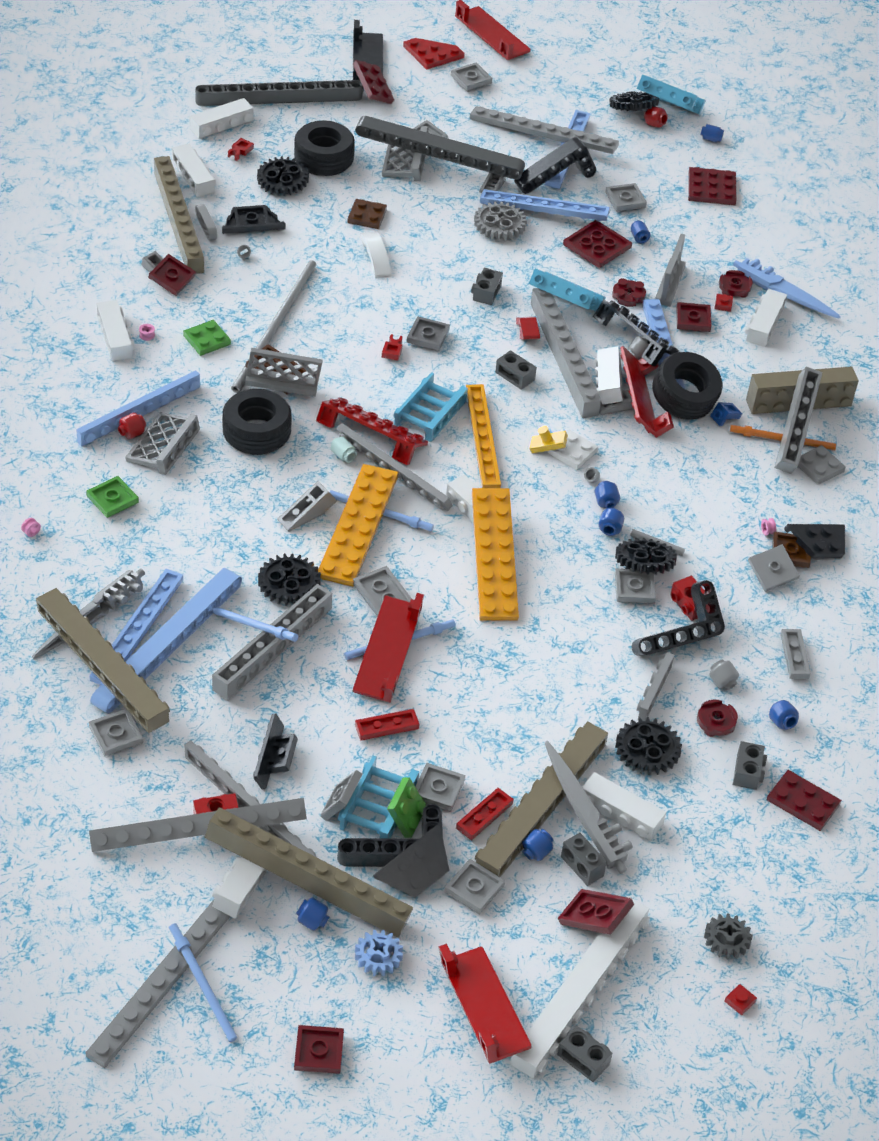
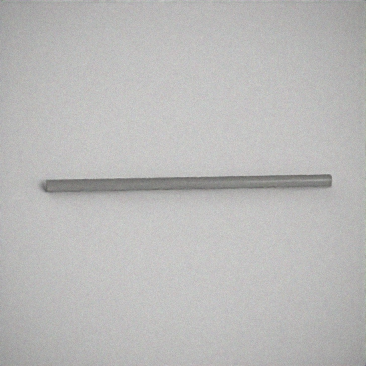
(277, 319)

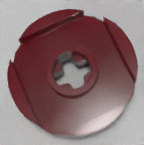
(625, 286)
(742, 286)
(715, 727)

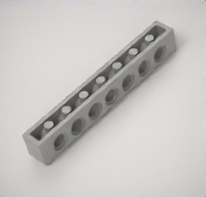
(267, 647)

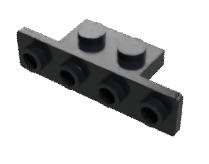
(275, 752)

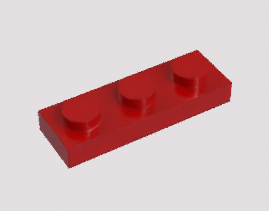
(387, 724)
(484, 813)

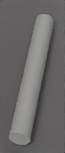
(637, 534)

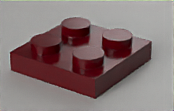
(172, 274)
(693, 316)
(319, 1049)

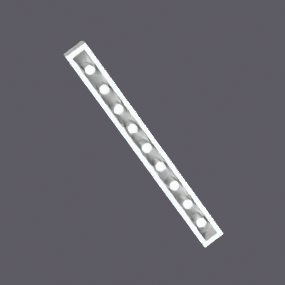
(579, 991)

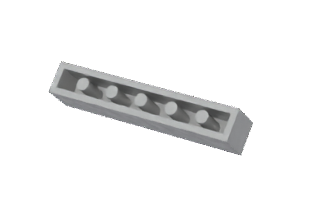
(798, 420)

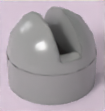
(241, 248)
(590, 473)

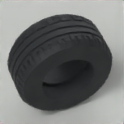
(324, 147)
(700, 373)
(254, 437)

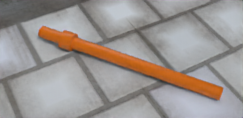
(748, 431)

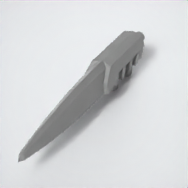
(114, 592)
(597, 829)

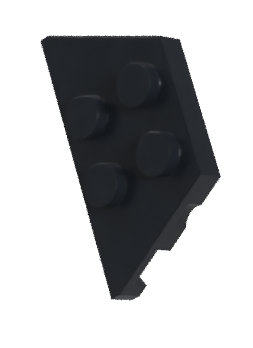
(252, 219)
(820, 539)
(417, 865)

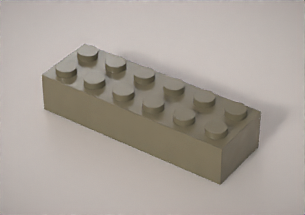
(775, 390)

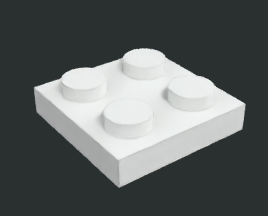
(577, 451)

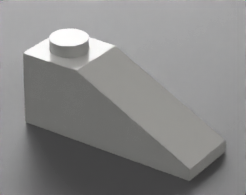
(307, 507)

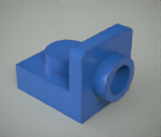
(725, 411)

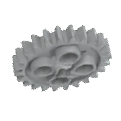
(500, 221)

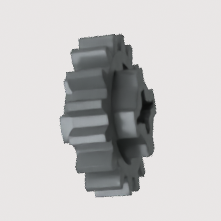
(728, 936)

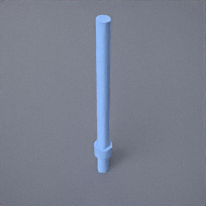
(414, 521)
(434, 628)
(279, 632)
(183, 945)

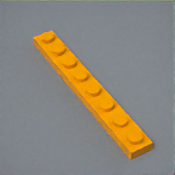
(483, 436)

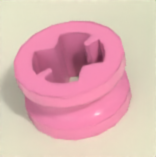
(147, 332)
(768, 526)
(30, 527)

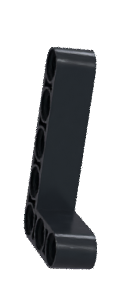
(570, 152)
(686, 632)
(380, 847)

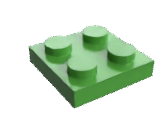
(207, 337)
(112, 496)
(406, 807)

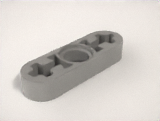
(206, 221)

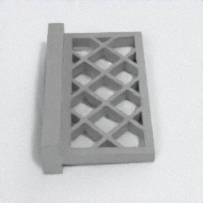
(417, 162)
(672, 275)
(282, 379)
(175, 444)

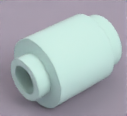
(343, 449)

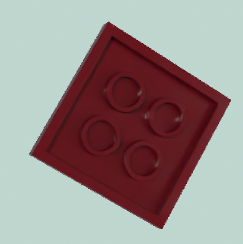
(712, 186)
(597, 243)

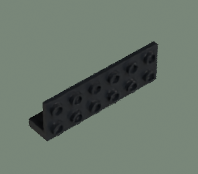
(367, 47)
(657, 345)

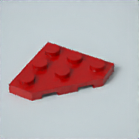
(432, 53)

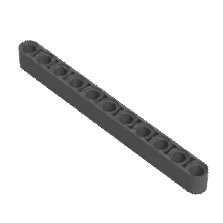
(279, 92)
(440, 147)

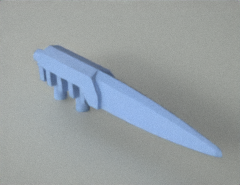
(769, 280)

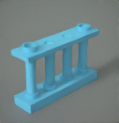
(671, 94)
(566, 290)
(439, 418)
(346, 815)

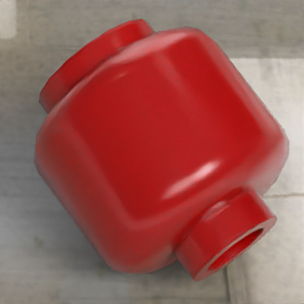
(656, 117)
(131, 425)

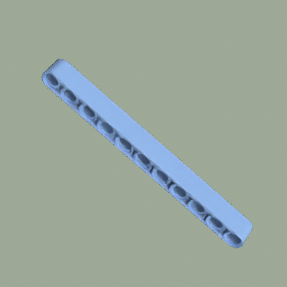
(174, 632)

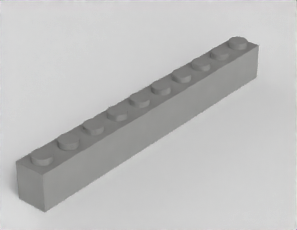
(566, 353)

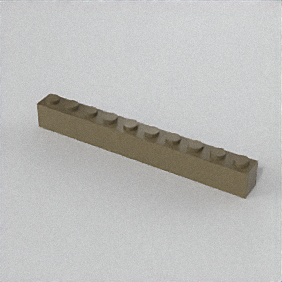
(178, 214)
(103, 660)
(540, 801)
(308, 872)

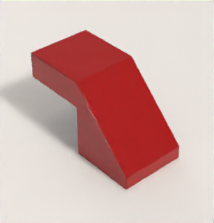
(528, 327)

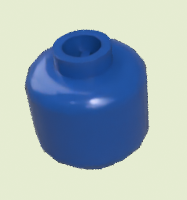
(607, 494)
(611, 521)
(784, 715)
(537, 844)
(312, 914)

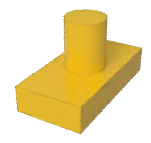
(548, 441)

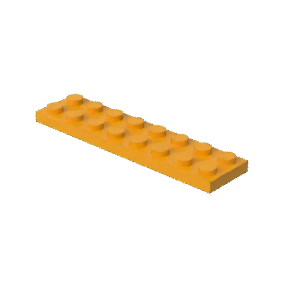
(357, 525)
(494, 554)

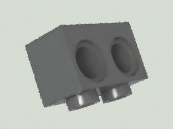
(487, 286)
(515, 369)
(749, 765)
(583, 859)
(581, 1056)

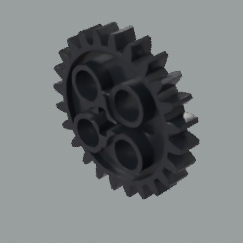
(633, 101)
(283, 176)
(646, 556)
(287, 578)
(648, 746)

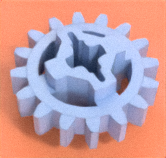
(378, 952)

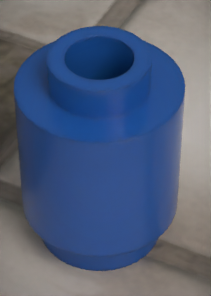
(712, 133)
(640, 232)

